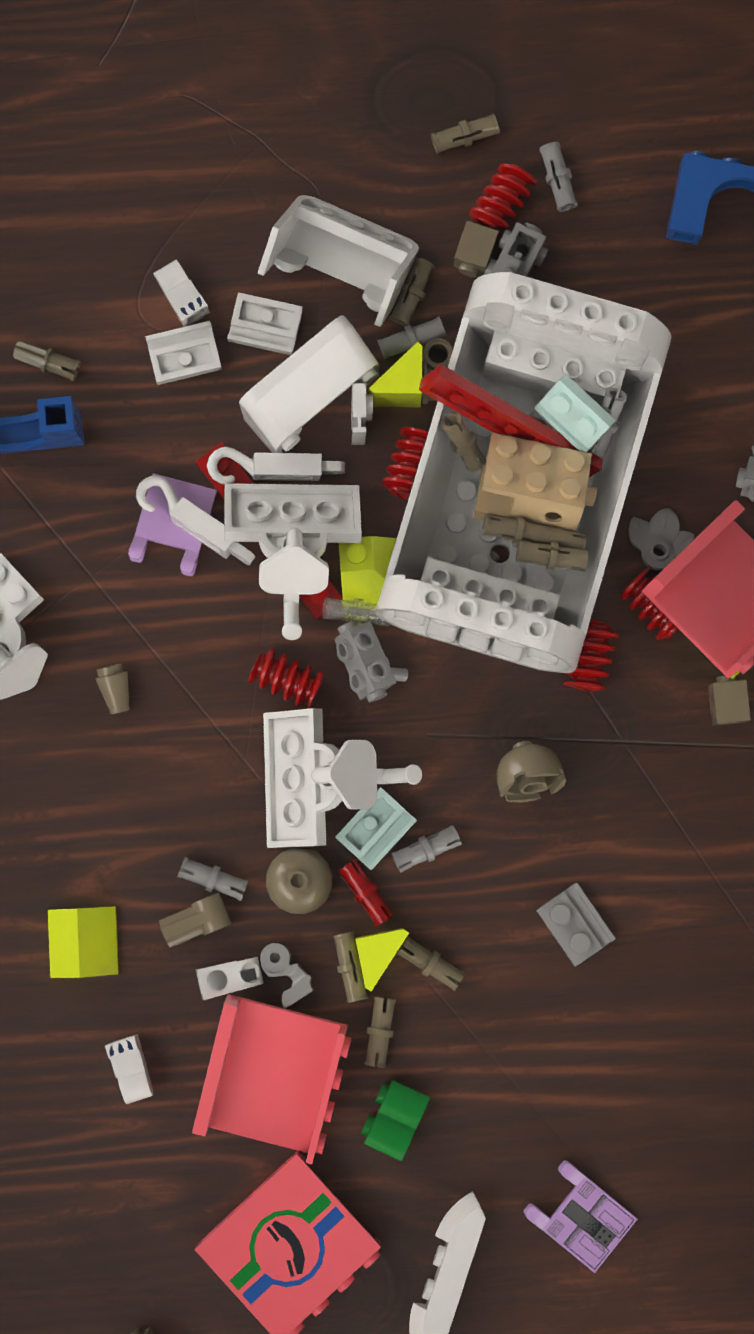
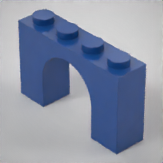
(696, 184)
(53, 426)

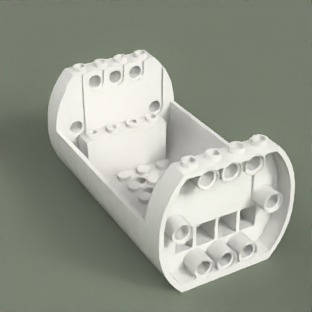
(517, 346)

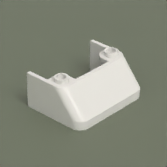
(344, 248)
(307, 384)

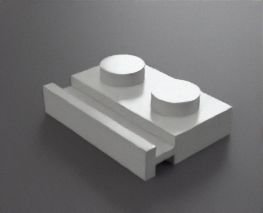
(575, 924)

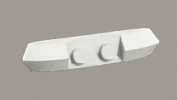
(461, 1231)

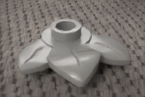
(659, 534)

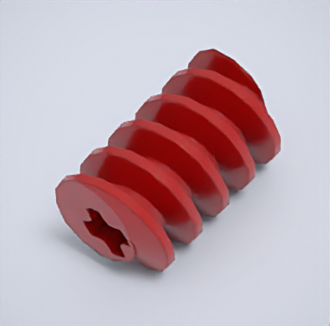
(501, 196)
(407, 462)
(658, 619)
(592, 658)
(286, 678)

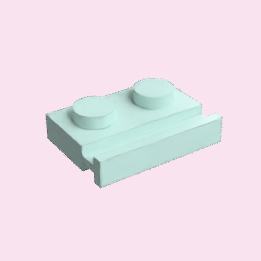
(574, 414)
(376, 829)

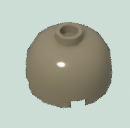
(527, 771)
(299, 880)

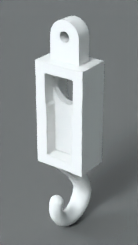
(275, 466)
(193, 520)

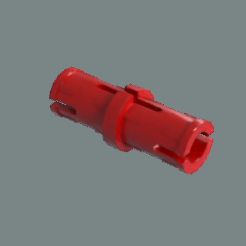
(366, 893)

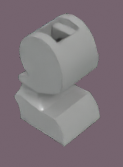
(277, 962)

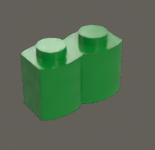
(395, 1119)

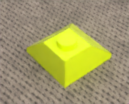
(365, 567)

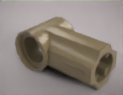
(201, 918)

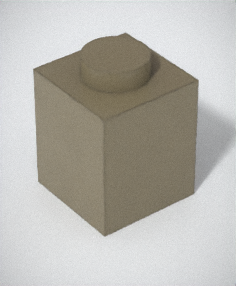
(475, 249)
(729, 701)

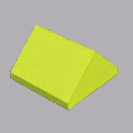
(400, 382)
(83, 942)
(377, 952)

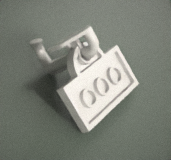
(293, 533)
(22, 663)
(314, 777)

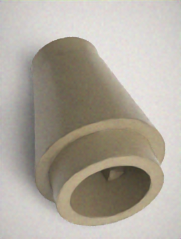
(114, 687)

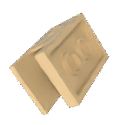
(534, 483)

